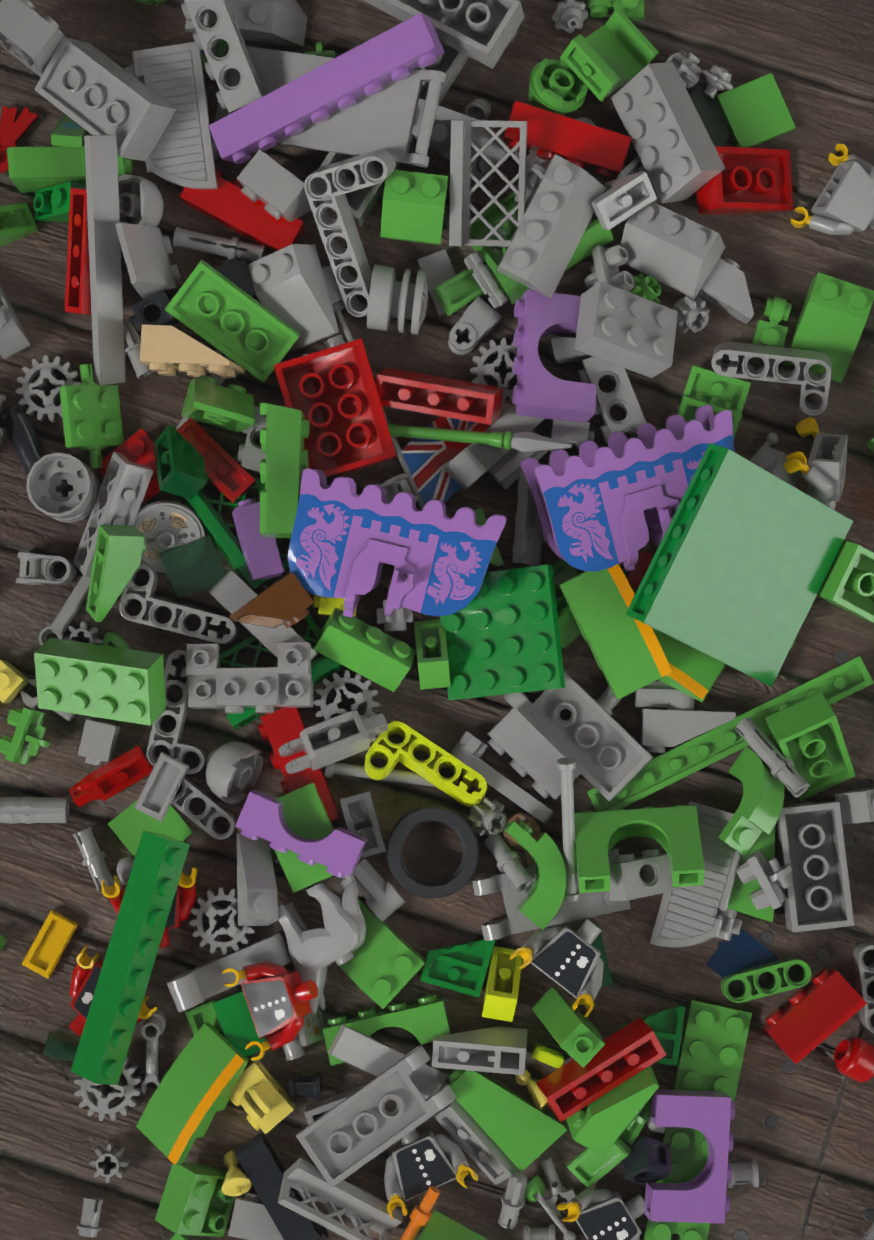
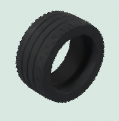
(437, 888)

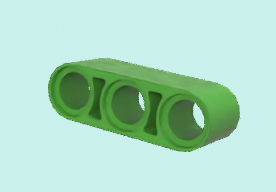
(780, 982)

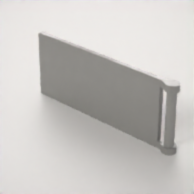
(369, 125)

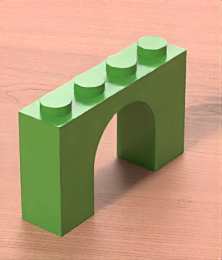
(672, 827)

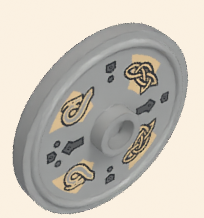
(165, 527)

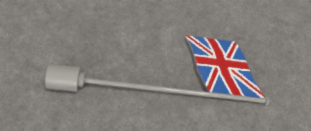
(420, 458)

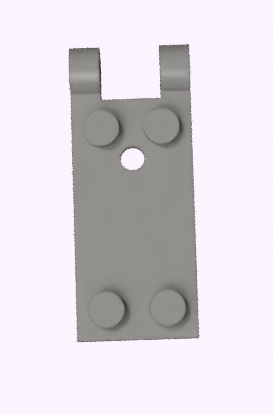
(591, 736)
(516, 922)
(362, 1126)

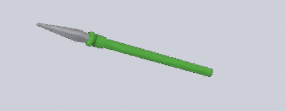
(520, 441)

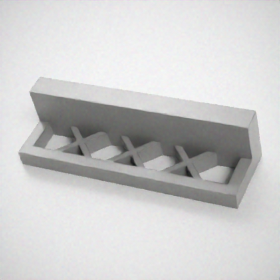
(115, 504)
(340, 1200)

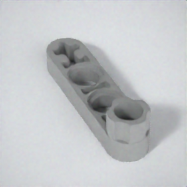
(470, 750)

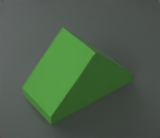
(15, 223)

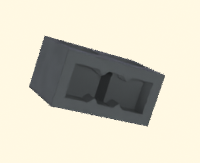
(363, 820)

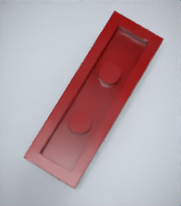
(219, 465)

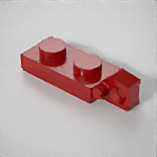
(112, 777)

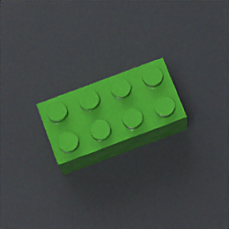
(100, 681)

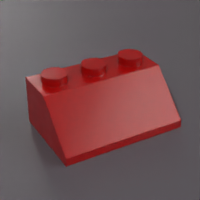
(813, 1014)

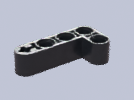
(266, 1176)

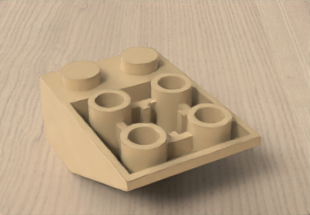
(171, 350)

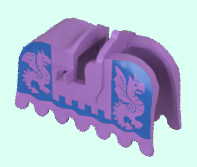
(616, 496)
(348, 537)

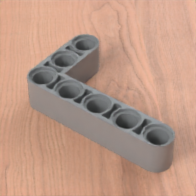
(344, 225)

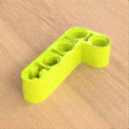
(427, 769)

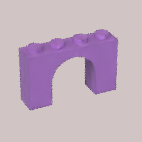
(536, 389)
(259, 552)
(705, 1195)

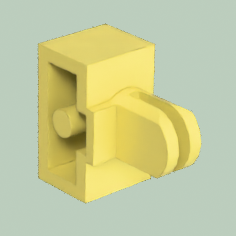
(261, 1097)

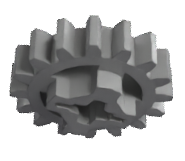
(487, 371)
(36, 389)
(339, 684)
(211, 911)
(104, 1107)

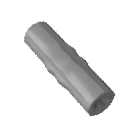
(34, 810)

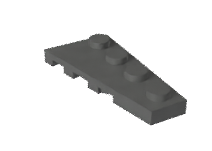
(441, 139)

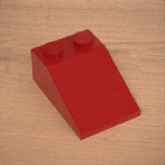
(750, 183)

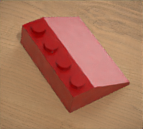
(342, 408)

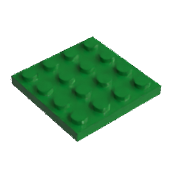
(506, 636)

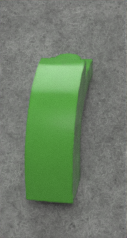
(759, 805)
(550, 881)

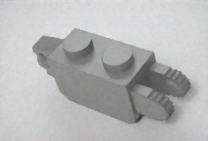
(333, 740)

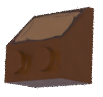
(277, 605)

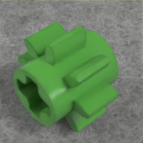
(646, 288)

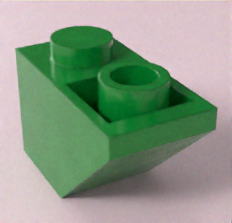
(54, 202)

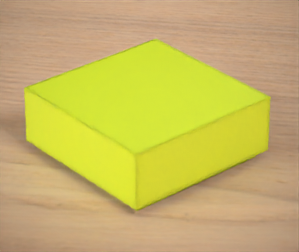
(547, 1055)

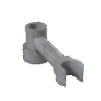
(159, 1021)

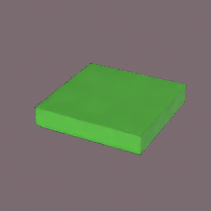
(755, 112)
(132, 822)

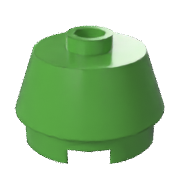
(556, 87)

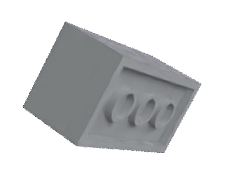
(104, 98)

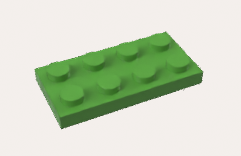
(232, 321)

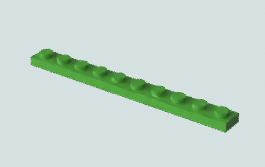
(725, 740)

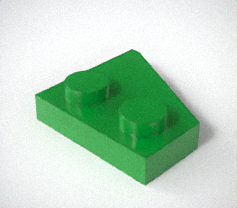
(459, 966)
(668, 1029)

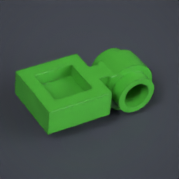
(631, 8)
(770, 332)

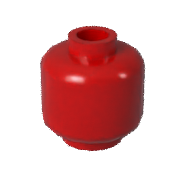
(855, 1059)

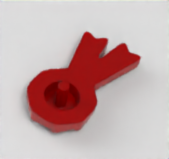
(12, 130)

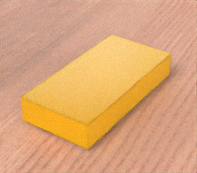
(50, 944)

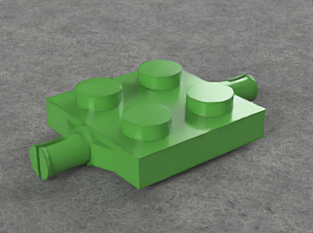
(91, 416)

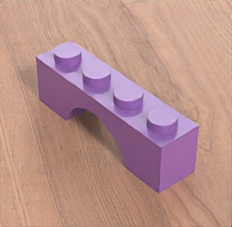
(264, 818)

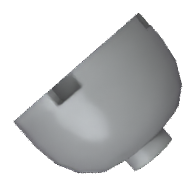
(139, 201)
(232, 769)

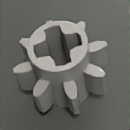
(687, 67)
(691, 314)
(397, 620)
(78, 633)
(488, 817)
(729, 924)
(116, 1157)

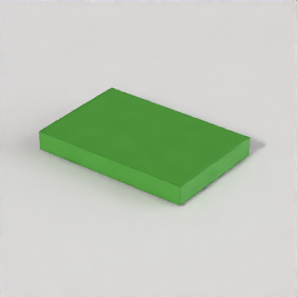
(308, 819)

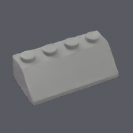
(551, 227)

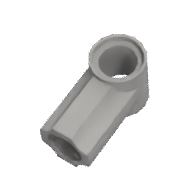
(662, 696)
(379, 894)

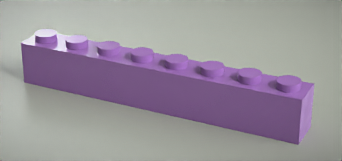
(327, 89)

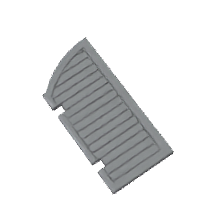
(185, 148)
(690, 913)

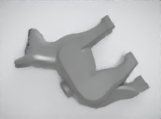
(322, 946)

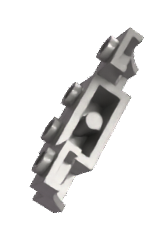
(241, 688)

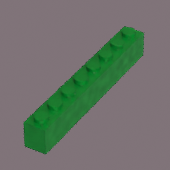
(130, 958)

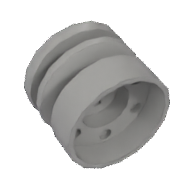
(396, 299)
(52, 476)

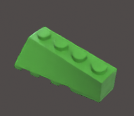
(282, 468)

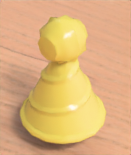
(535, 1092)
(235, 1181)

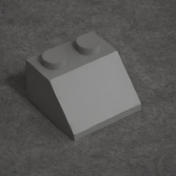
(275, 187)

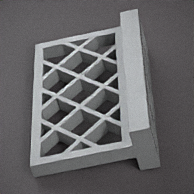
(462, 175)

